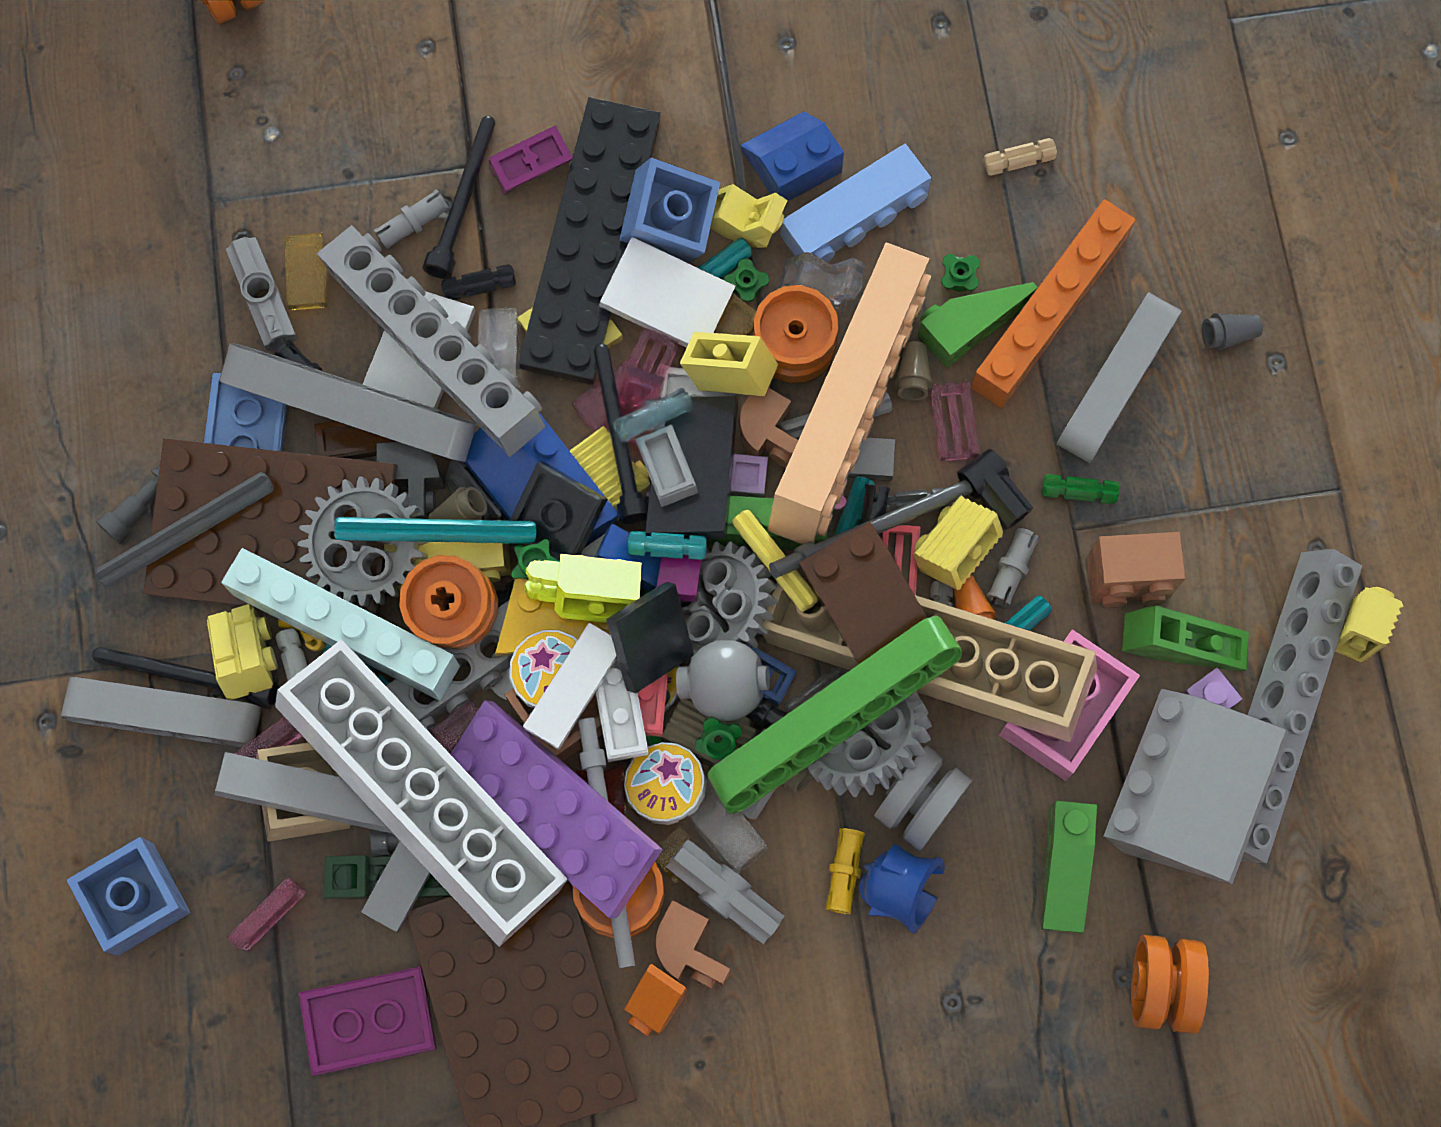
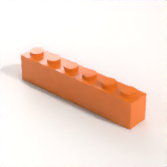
(1052, 304)

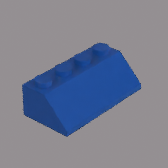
(507, 476)

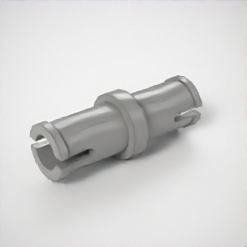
(411, 219)
(1012, 568)

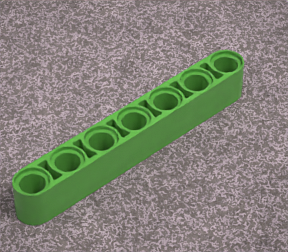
(834, 714)

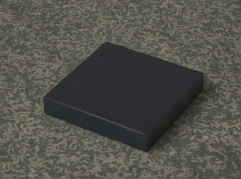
(560, 509)
(650, 637)

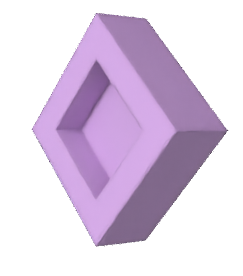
(748, 476)
(1215, 689)

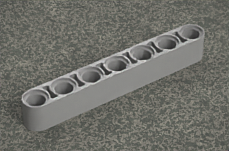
(348, 402)

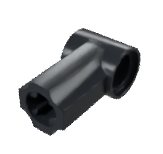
(995, 489)

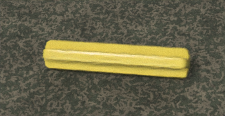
(768, 552)

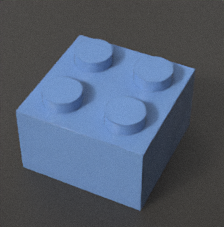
(670, 209)
(128, 896)

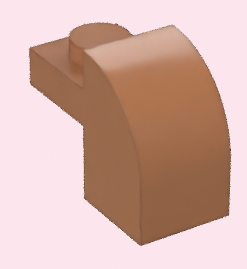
(761, 427)
(677, 944)

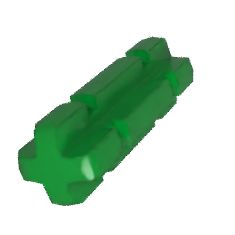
(1080, 489)

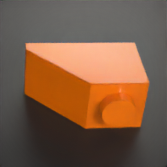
(654, 1001)

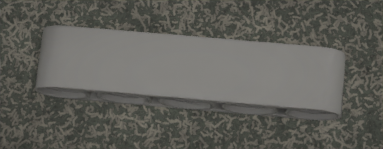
(1118, 377)
(160, 712)

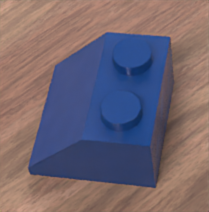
(795, 156)

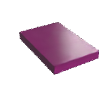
(367, 1021)

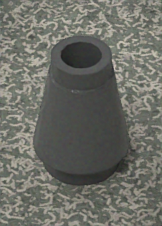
(1228, 330)

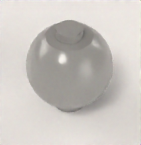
(724, 680)

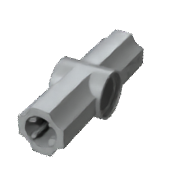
(254, 276)
(724, 891)

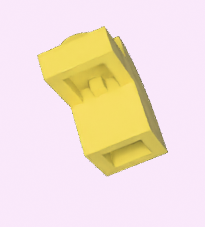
(746, 217)

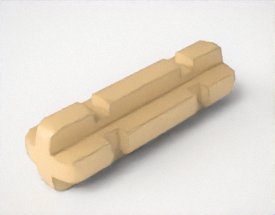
(1020, 156)

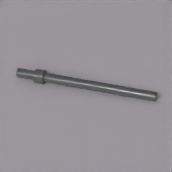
(881, 524)

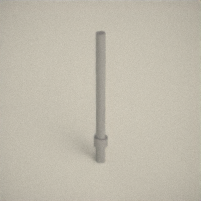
(593, 762)

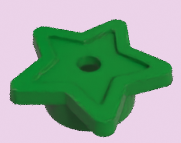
(529, 554)

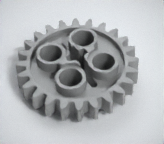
(355, 576)
(744, 586)
(863, 763)

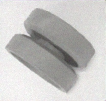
(922, 798)

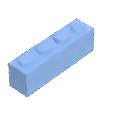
(857, 205)

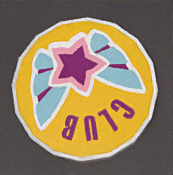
(537, 663)
(665, 783)

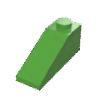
(969, 320)
(1184, 639)
(1068, 865)

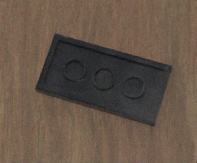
(708, 447)

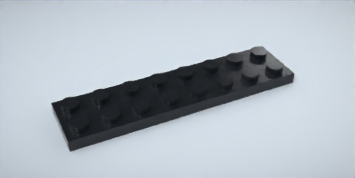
(586, 241)

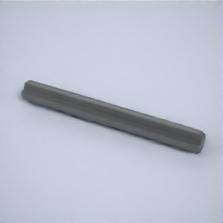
(184, 529)

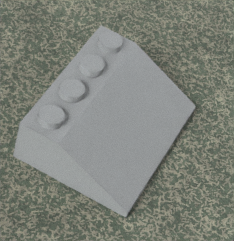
(1195, 786)

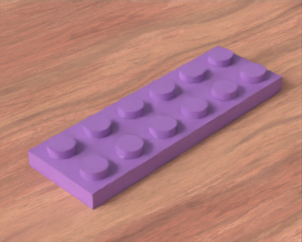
(556, 809)

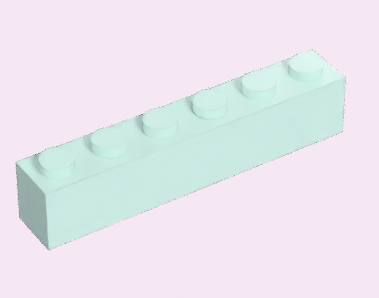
(335, 619)

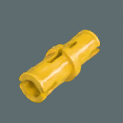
(845, 871)

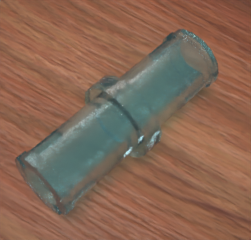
(653, 415)

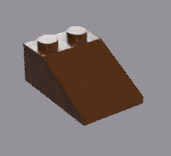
(862, 591)

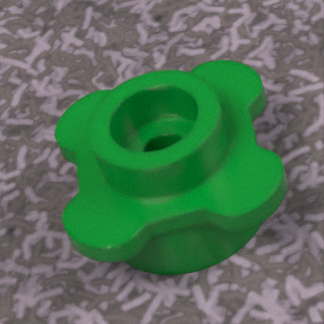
(957, 282)
(750, 290)
(713, 748)

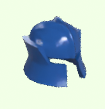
(896, 885)

